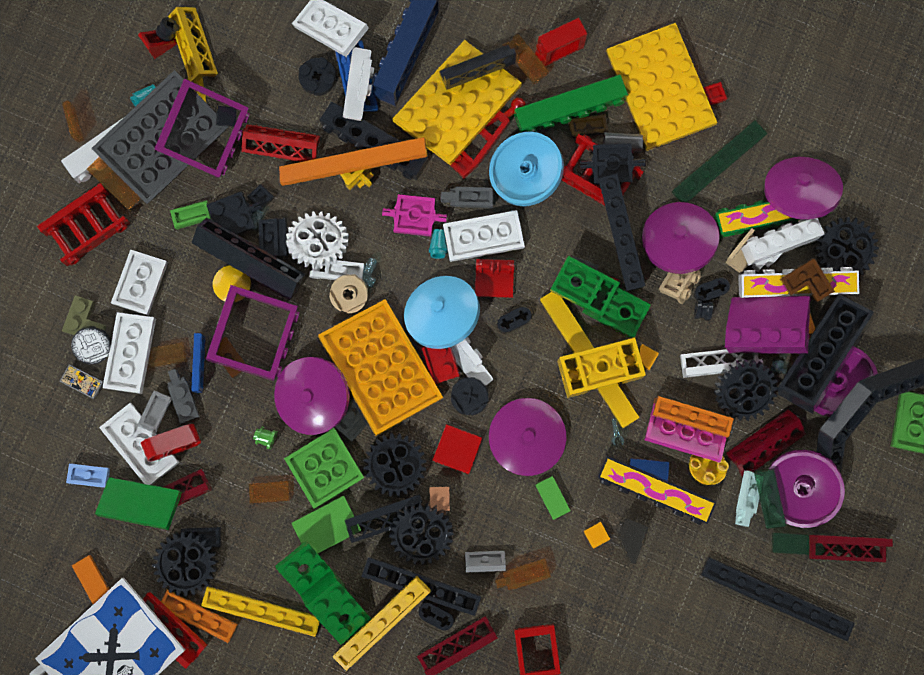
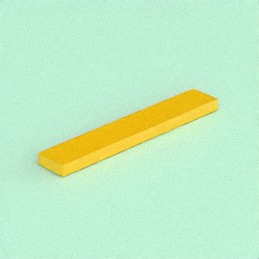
(260, 611)
(381, 623)

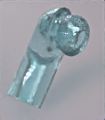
(367, 272)

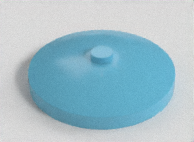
(526, 168)
(442, 312)

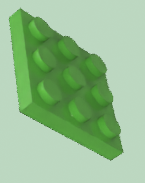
(324, 468)

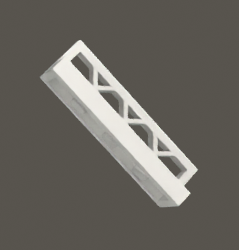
(710, 369)

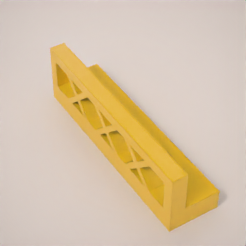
(187, 44)

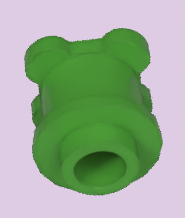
(265, 437)

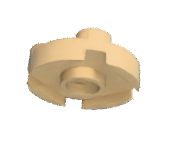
(352, 283)

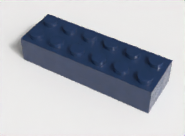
(404, 49)

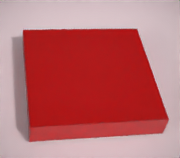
(457, 449)

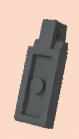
(469, 197)
(182, 397)

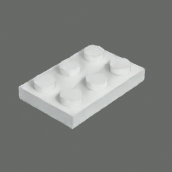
(139, 282)

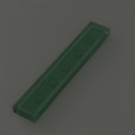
(719, 162)

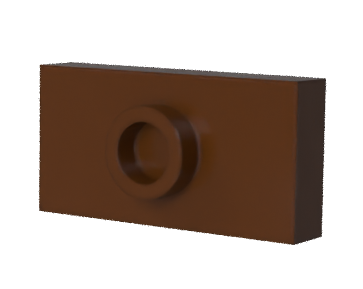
(228, 351)

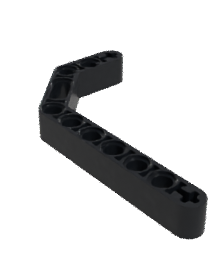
(861, 401)

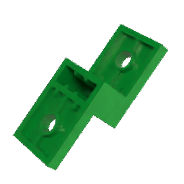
(600, 297)
(323, 592)

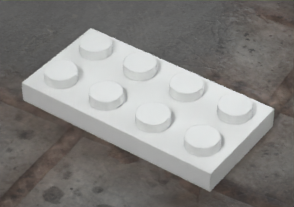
(330, 26)
(483, 236)
(129, 353)
(126, 437)

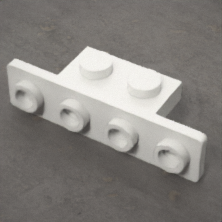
(358, 83)
(470, 361)

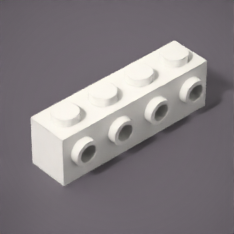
(781, 241)

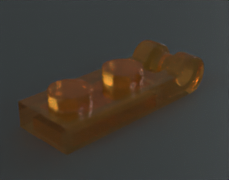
(527, 60)

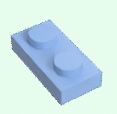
(87, 475)

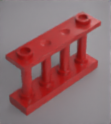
(582, 182)
(67, 216)

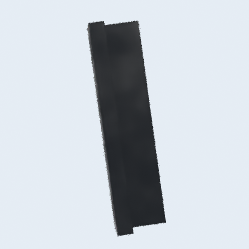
(478, 66)
(377, 513)

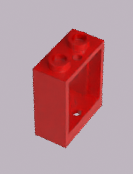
(561, 42)
(536, 631)

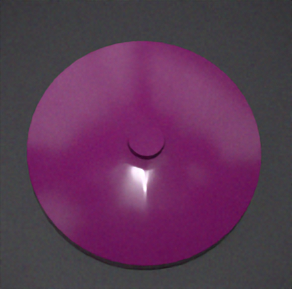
(803, 188)
(680, 237)
(855, 369)
(311, 395)
(527, 437)
(808, 487)

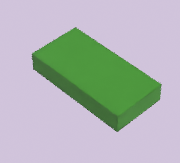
(190, 214)
(552, 498)

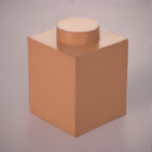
(440, 497)

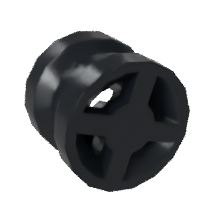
(167, 29)
(703, 310)

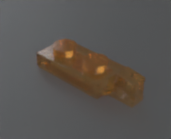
(524, 575)

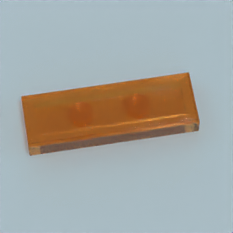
(113, 183)

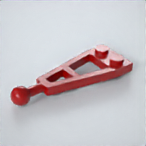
(464, 163)

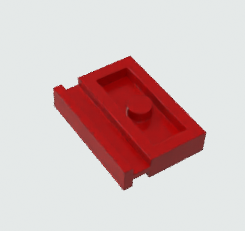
(441, 364)

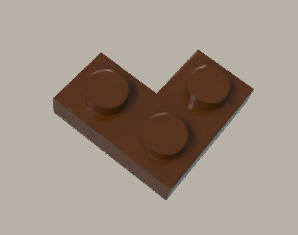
(808, 275)

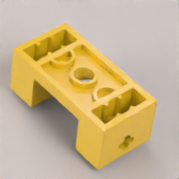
(581, 373)

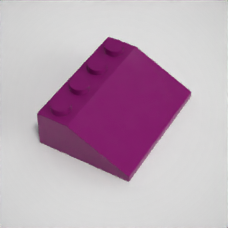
(768, 325)

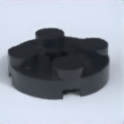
(319, 66)

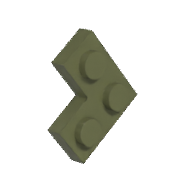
(79, 316)

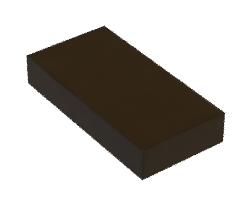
(588, 125)

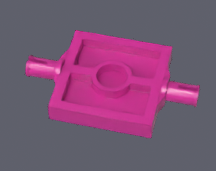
(414, 215)

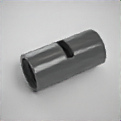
(622, 138)

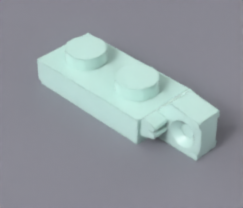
(747, 500)

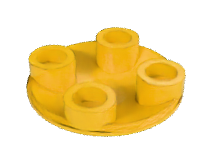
(230, 276)
(707, 471)

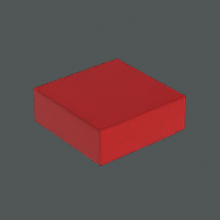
(715, 93)

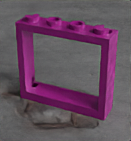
(235, 134)
(222, 323)

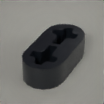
(709, 286)
(511, 316)
(439, 612)

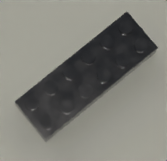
(827, 353)

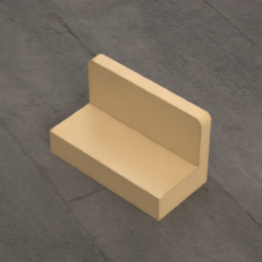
(737, 258)

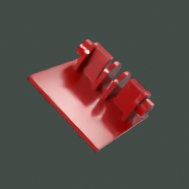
(494, 278)

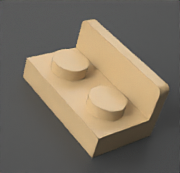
(680, 285)

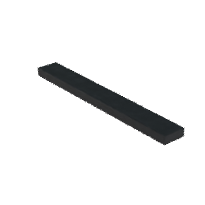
(777, 599)

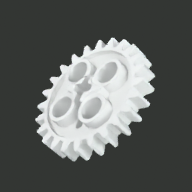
(303, 248)

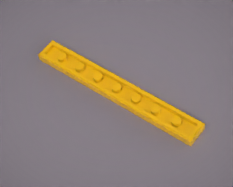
(579, 342)

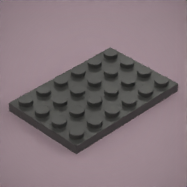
(131, 142)

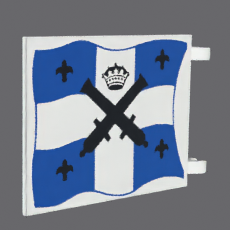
(112, 639)

